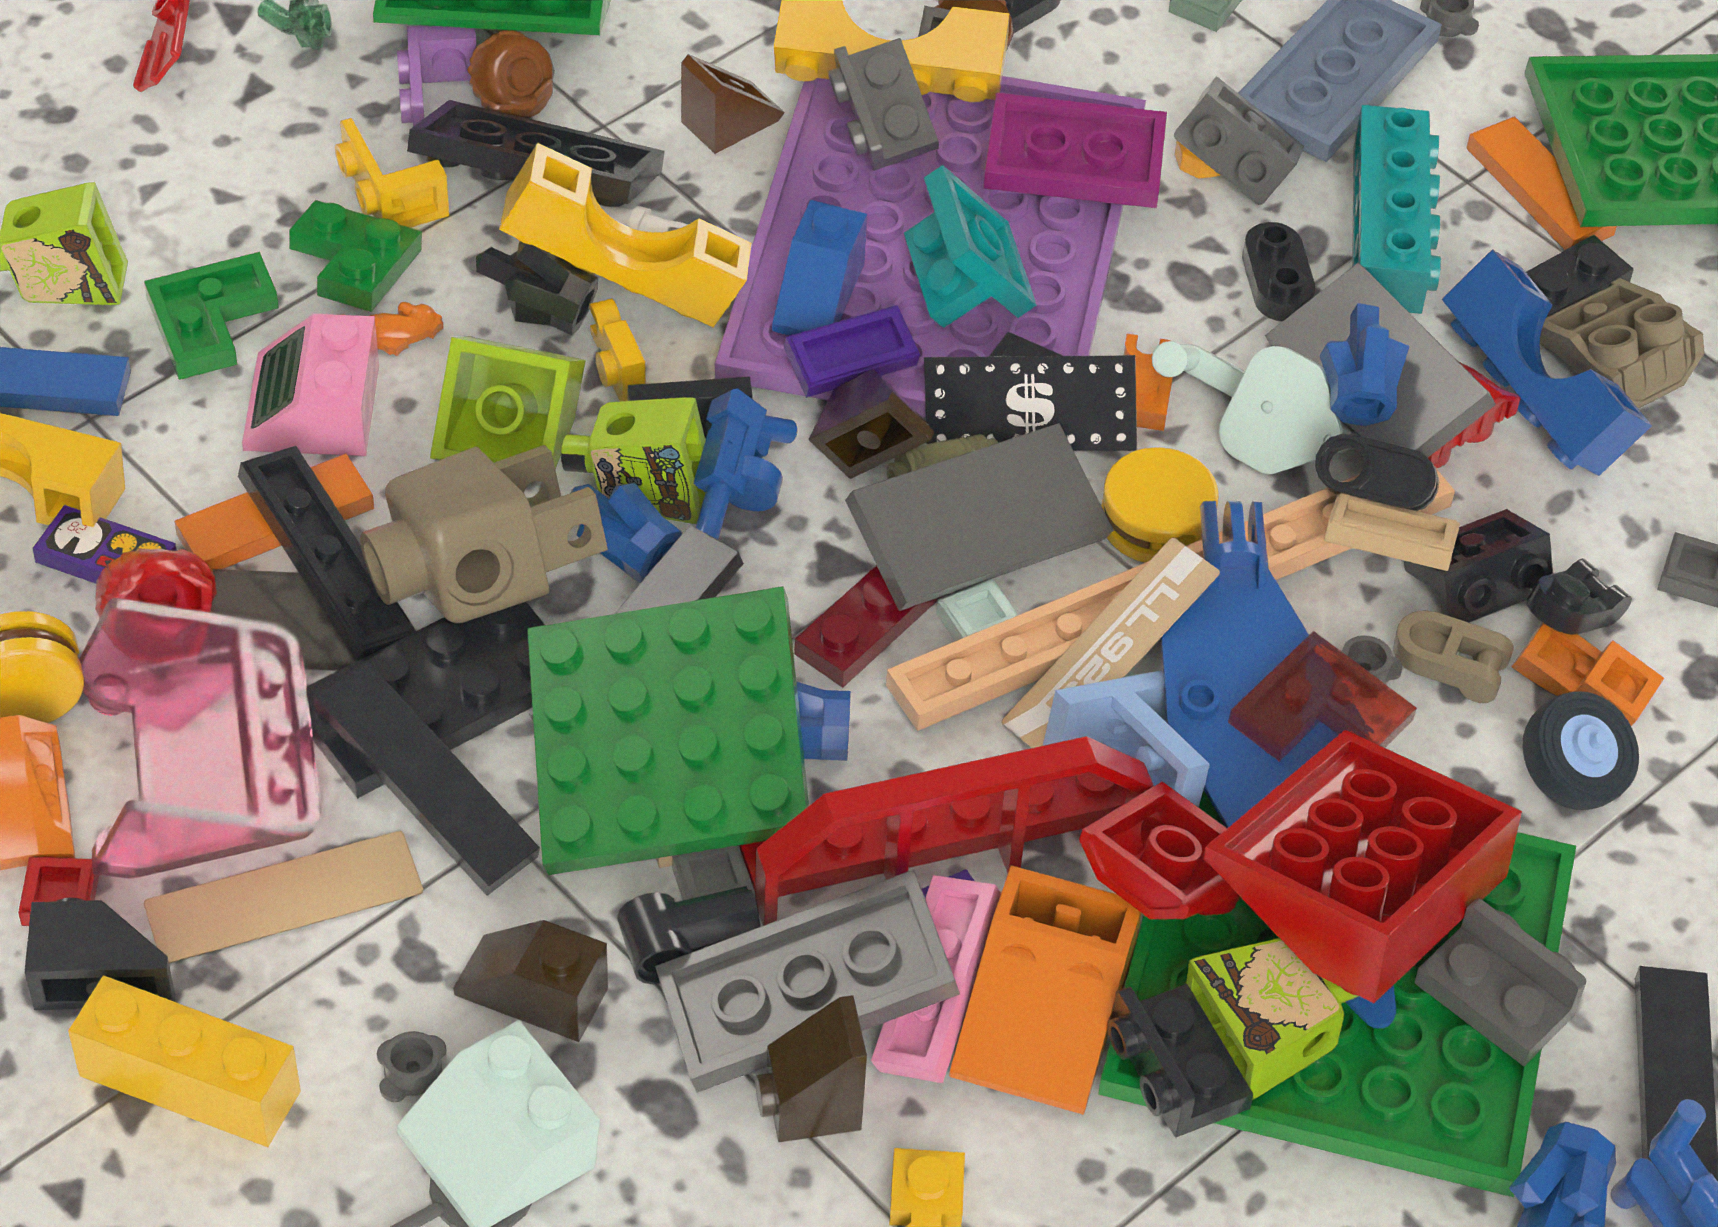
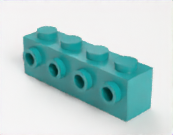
(1395, 202)

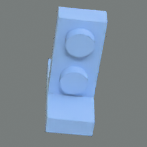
(1133, 720)

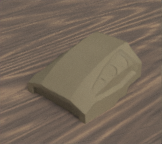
(1627, 339)

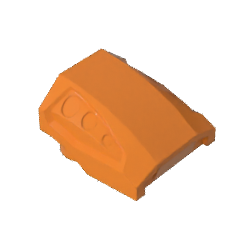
(32, 793)

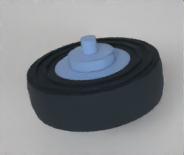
(1580, 750)

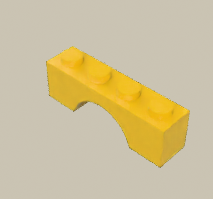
(955, 58)
(685, 269)
(62, 468)

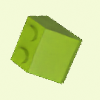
(505, 399)

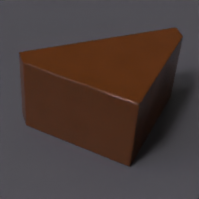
(722, 105)

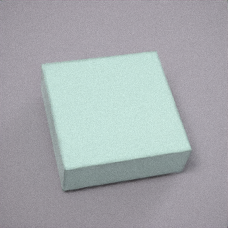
(974, 609)

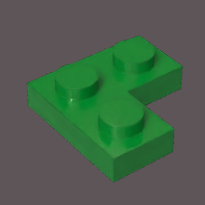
(362, 252)
(198, 302)

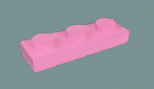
(924, 1040)

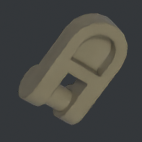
(1430, 644)

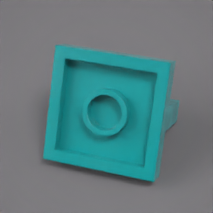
(965, 253)

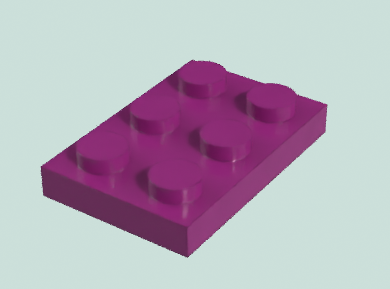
(1075, 150)

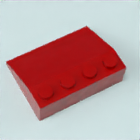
(1365, 860)

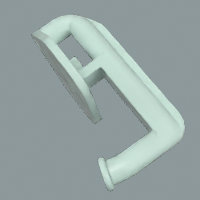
(1276, 405)

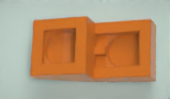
(1572, 664)

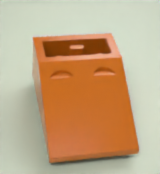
(1046, 990)

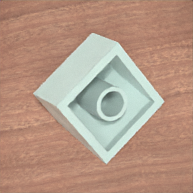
(501, 1128)

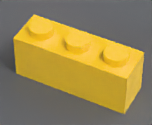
(185, 1061)

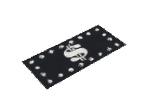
(1027, 393)

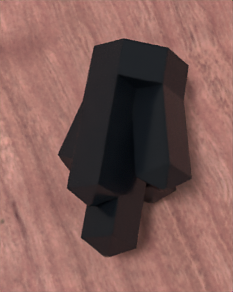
(541, 285)

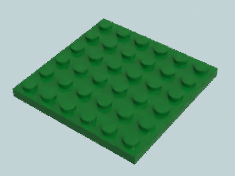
(1401, 1096)

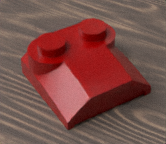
(1155, 855)

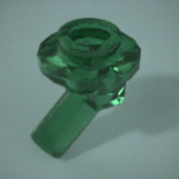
(304, 19)

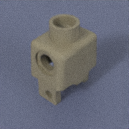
(474, 536)

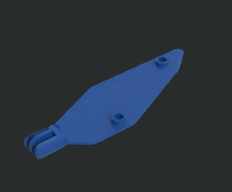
(1218, 656)

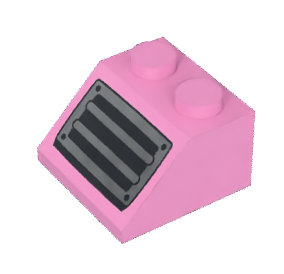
(315, 388)

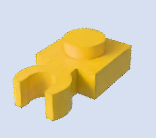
(620, 358)
(927, 1188)

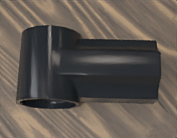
(663, 930)

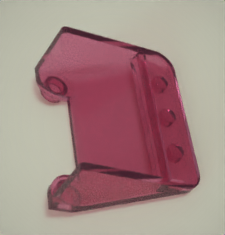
(213, 731)

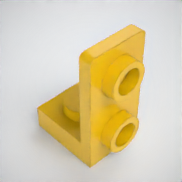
(404, 196)

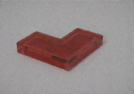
(1317, 686)

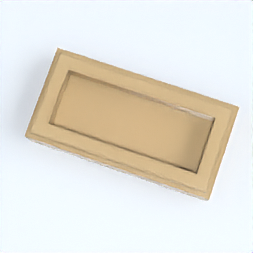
(1392, 531)

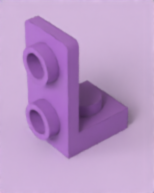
(432, 57)

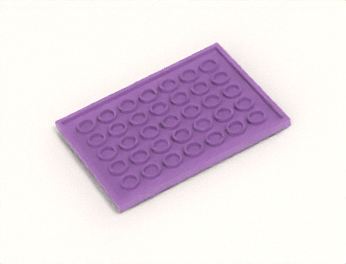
(1059, 239)

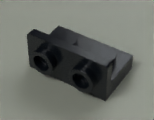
(1490, 567)
(1178, 1059)

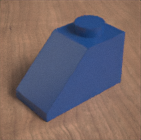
(821, 268)

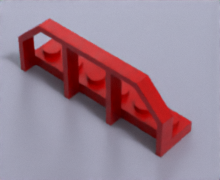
(942, 817)

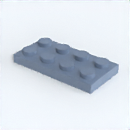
(1334, 64)

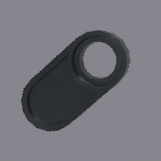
(1388, 476)

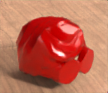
(158, 578)

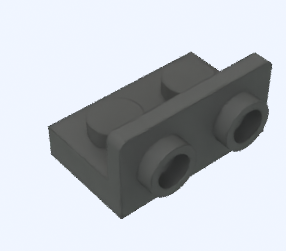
(885, 102)
(1239, 141)
(1503, 982)

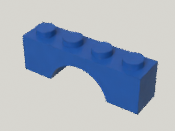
(1583, 413)

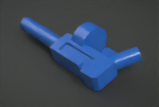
(732, 459)

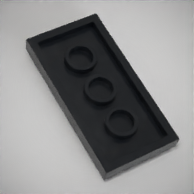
(503, 142)
(451, 676)

